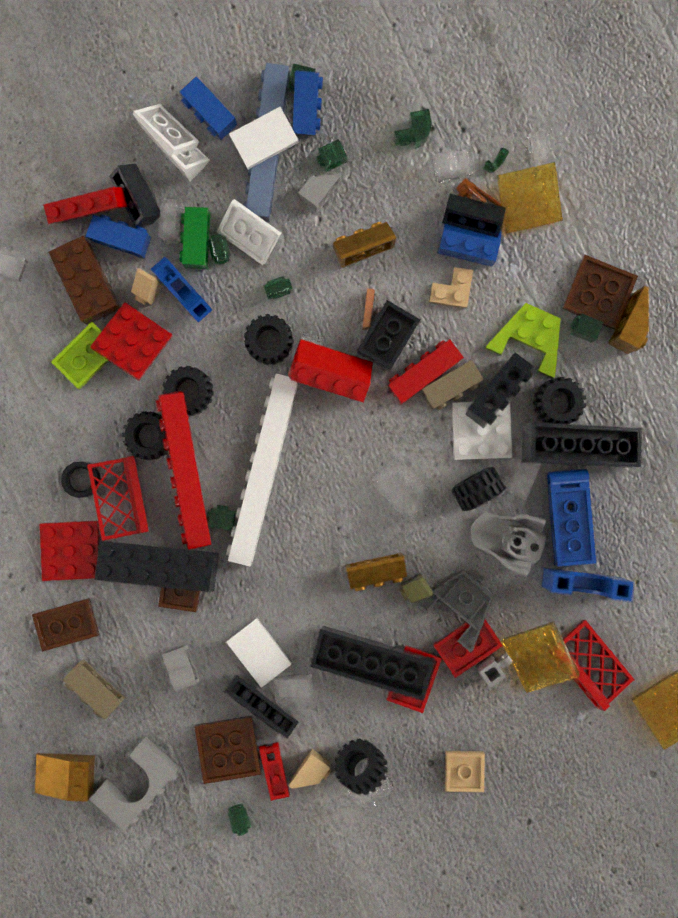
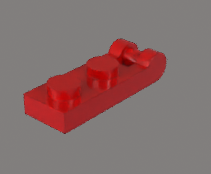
(274, 772)

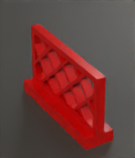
(135, 497)
(584, 681)

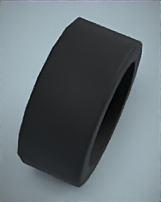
(65, 479)

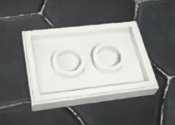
(264, 138)
(248, 232)
(259, 652)

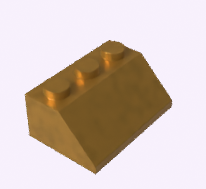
(364, 243)
(376, 571)

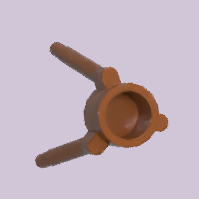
(468, 189)

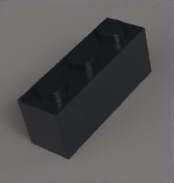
(140, 202)
(474, 215)

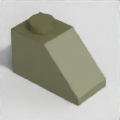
(415, 588)

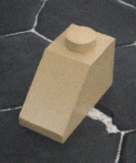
(145, 287)
(311, 771)

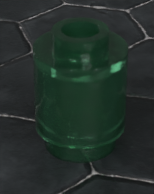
(219, 249)
(278, 287)
(239, 819)

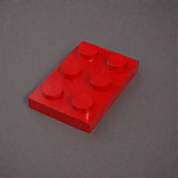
(458, 657)
(409, 702)

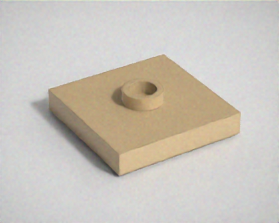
(464, 771)

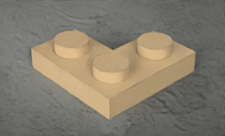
(456, 294)

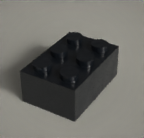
(388, 335)

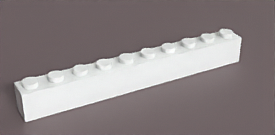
(263, 470)

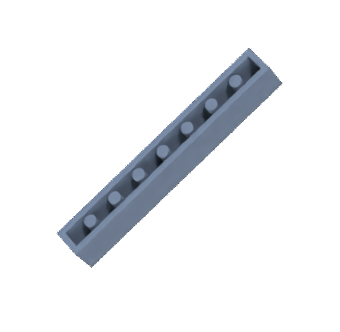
(263, 176)

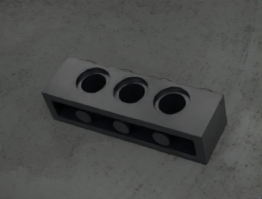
(514, 366)
(261, 706)

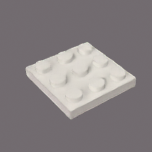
(473, 441)

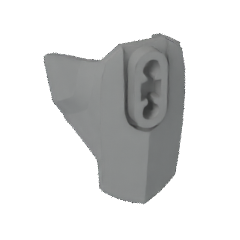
(496, 536)

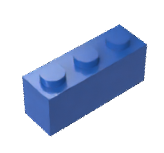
(307, 102)
(208, 108)
(118, 235)

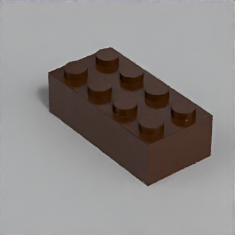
(84, 280)

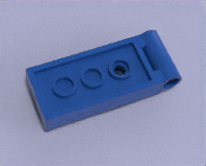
(571, 528)

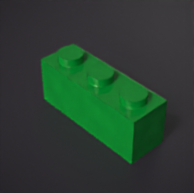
(195, 238)

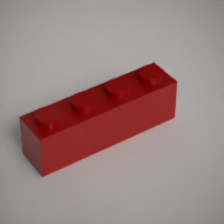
(85, 205)
(425, 371)

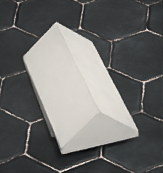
(172, 139)

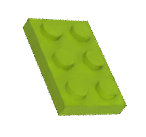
(78, 360)

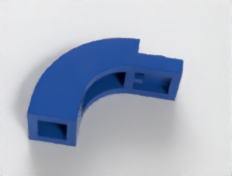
(181, 289)

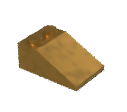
(634, 323)
(65, 776)

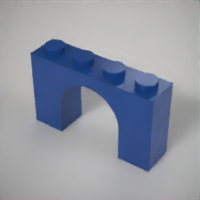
(567, 581)

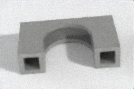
(124, 808)

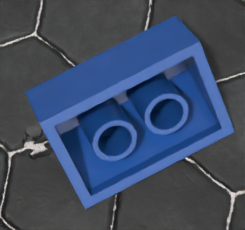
(469, 245)

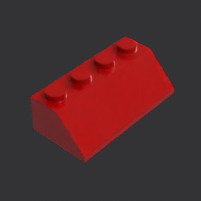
(331, 370)

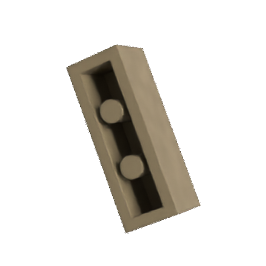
(452, 385)
(93, 689)

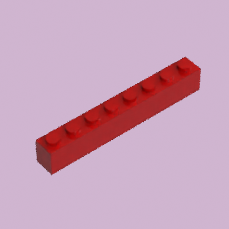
(184, 469)

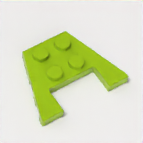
(535, 329)

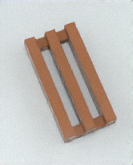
(368, 309)

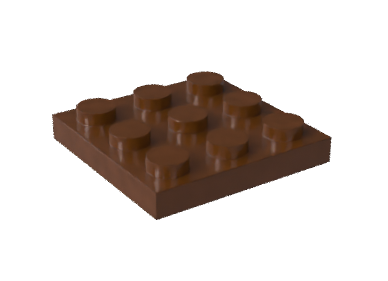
(600, 291)
(227, 749)

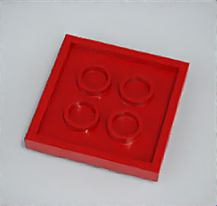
(131, 341)
(69, 550)

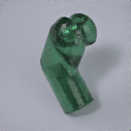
(499, 160)

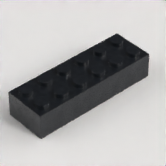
(581, 445)
(156, 566)
(372, 662)

